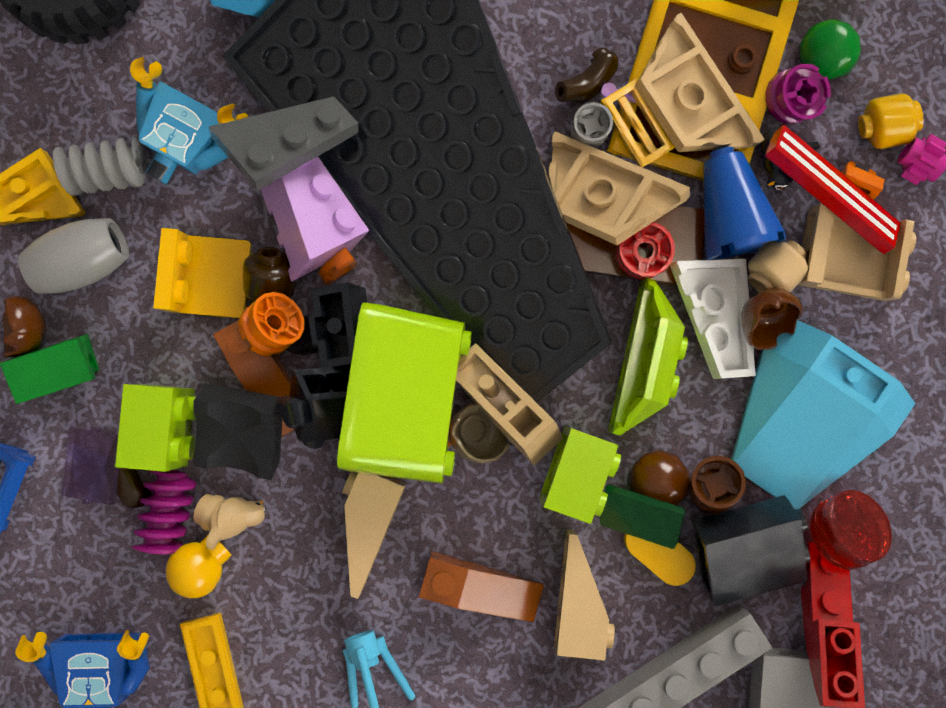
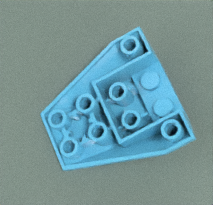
(814, 414)

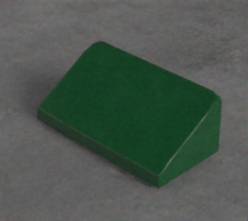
(642, 517)

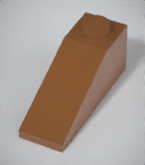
(254, 371)
(480, 588)

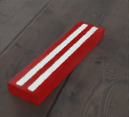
(833, 189)

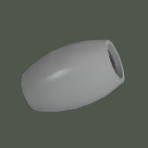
(73, 256)

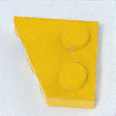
(34, 193)

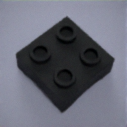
(237, 430)

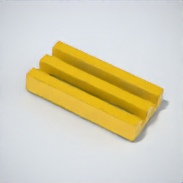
(624, 132)

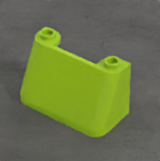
(401, 394)

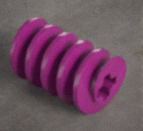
(165, 512)

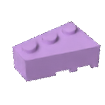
(312, 217)

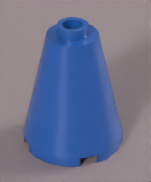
(735, 207)

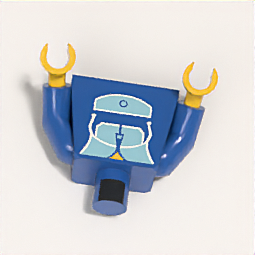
(90, 667)

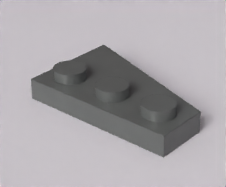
(283, 139)

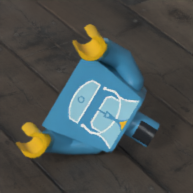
(175, 125)

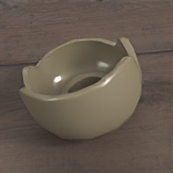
(476, 436)

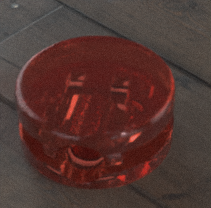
(851, 530)

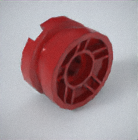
(658, 241)

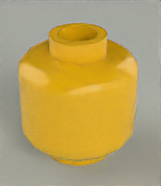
(891, 121)

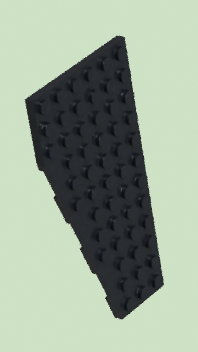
(439, 169)

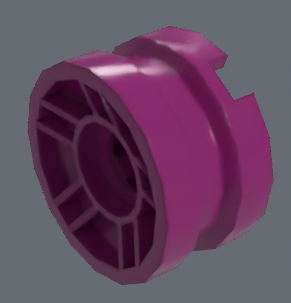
(783, 98)

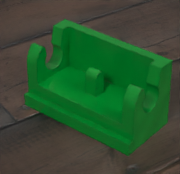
(50, 369)

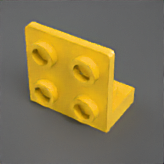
(200, 275)

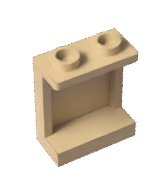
(849, 264)

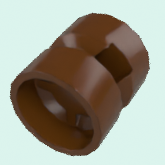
(716, 485)

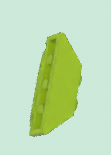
(649, 359)

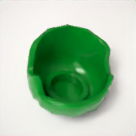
(831, 47)

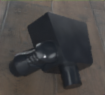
(315, 404)

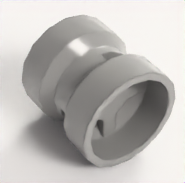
(594, 118)

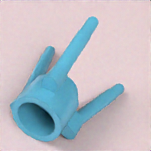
(363, 652)

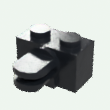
(332, 325)

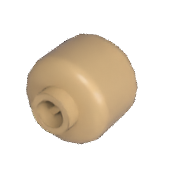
(778, 266)

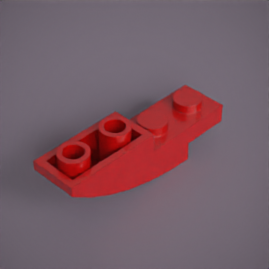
(831, 634)

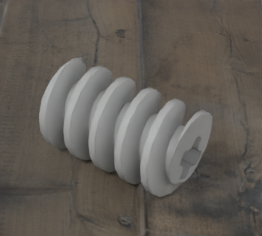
(100, 169)

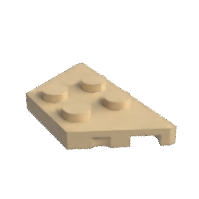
(693, 96)
(607, 192)

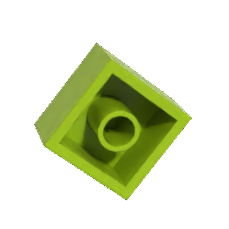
(155, 427)
(579, 475)

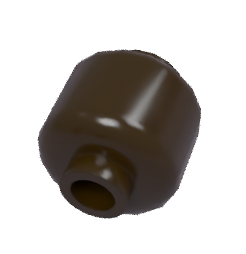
(266, 273)

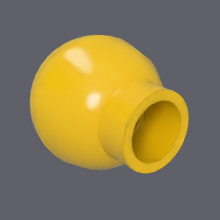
(195, 569)

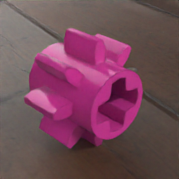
(923, 159)

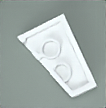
(714, 301)

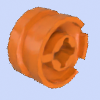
(284, 325)

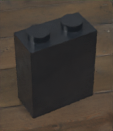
(751, 550)

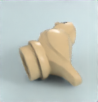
(226, 516)

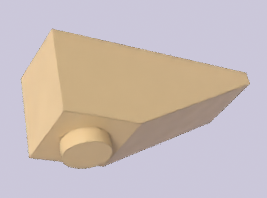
(507, 405)
(367, 518)
(581, 616)

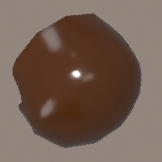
(769, 316)
(22, 326)
(660, 477)

